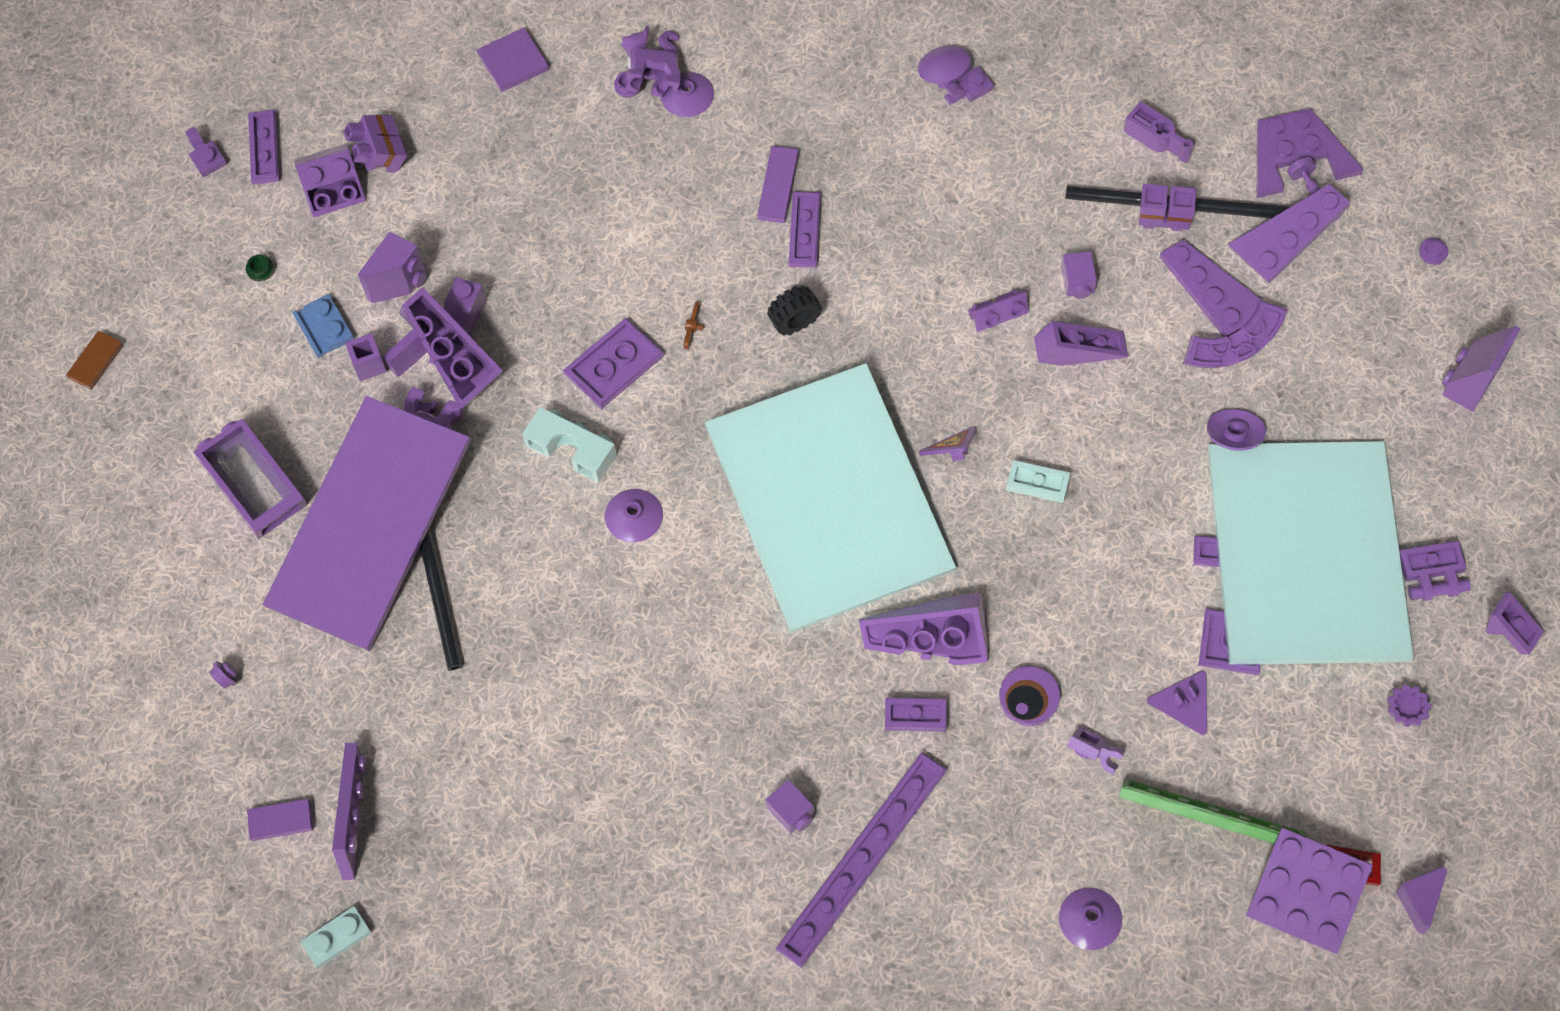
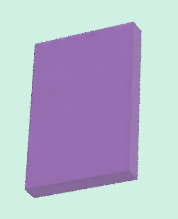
(613, 363)

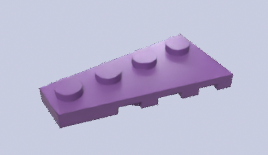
(1284, 237)

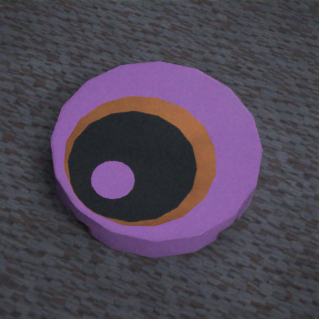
(1029, 696)

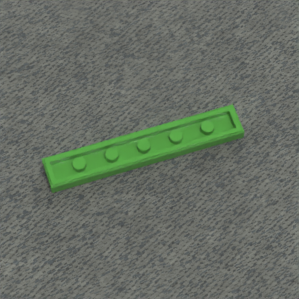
(1202, 811)

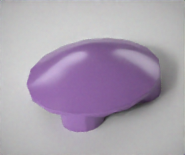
(944, 65)

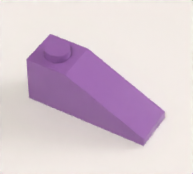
(464, 304)
(1076, 344)

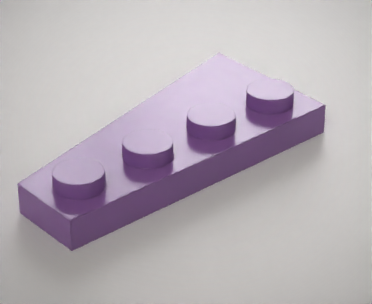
(1213, 290)
(348, 811)

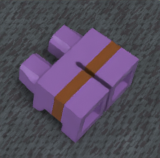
(376, 142)
(1175, 214)

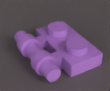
(1430, 562)

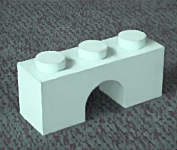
(551, 430)

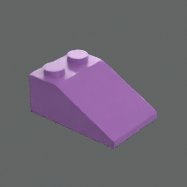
(1478, 368)

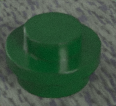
(259, 267)

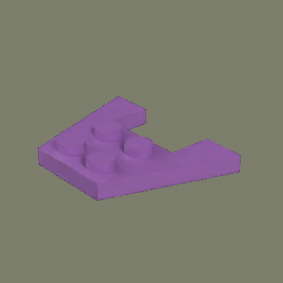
(1293, 137)

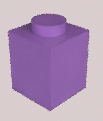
(1078, 274)
(365, 357)
(790, 807)

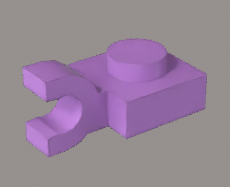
(970, 85)
(205, 156)
(1092, 746)

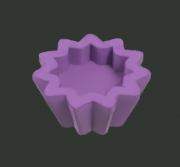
(1408, 706)

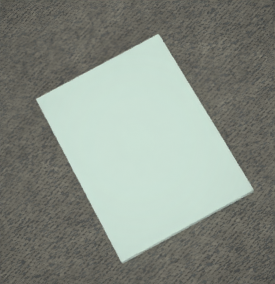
(829, 497)
(1309, 554)

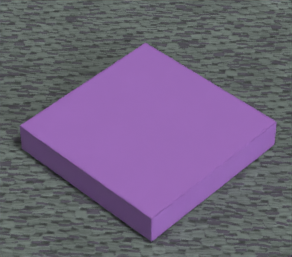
(512, 59)
(1214, 645)

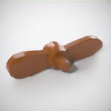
(691, 326)

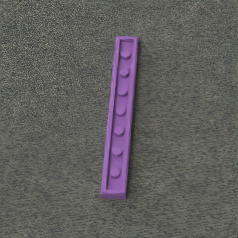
(861, 860)

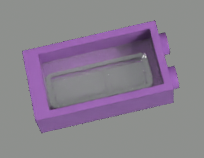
(249, 478)

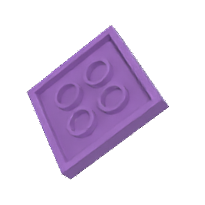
(1309, 890)

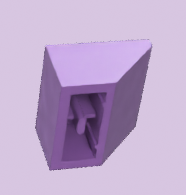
(329, 180)

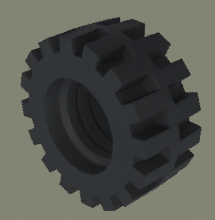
(794, 310)

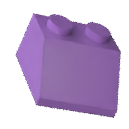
(392, 270)

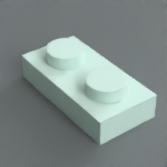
(1038, 481)
(335, 937)

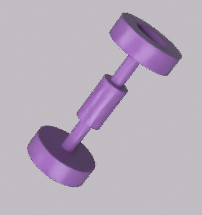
(1302, 169)

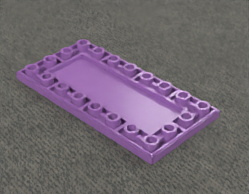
(367, 523)

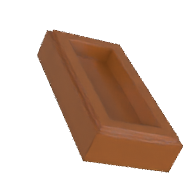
(94, 360)

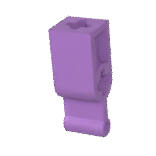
(1156, 132)

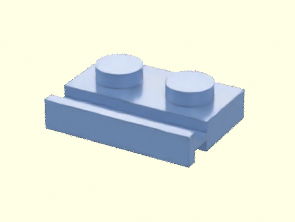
(323, 325)

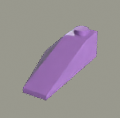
(941, 627)

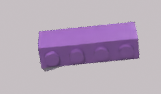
(456, 355)

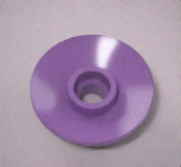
(689, 102)
(1236, 429)
(638, 526)
(1087, 933)

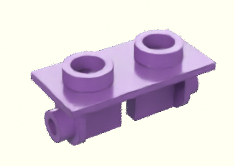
(1005, 308)

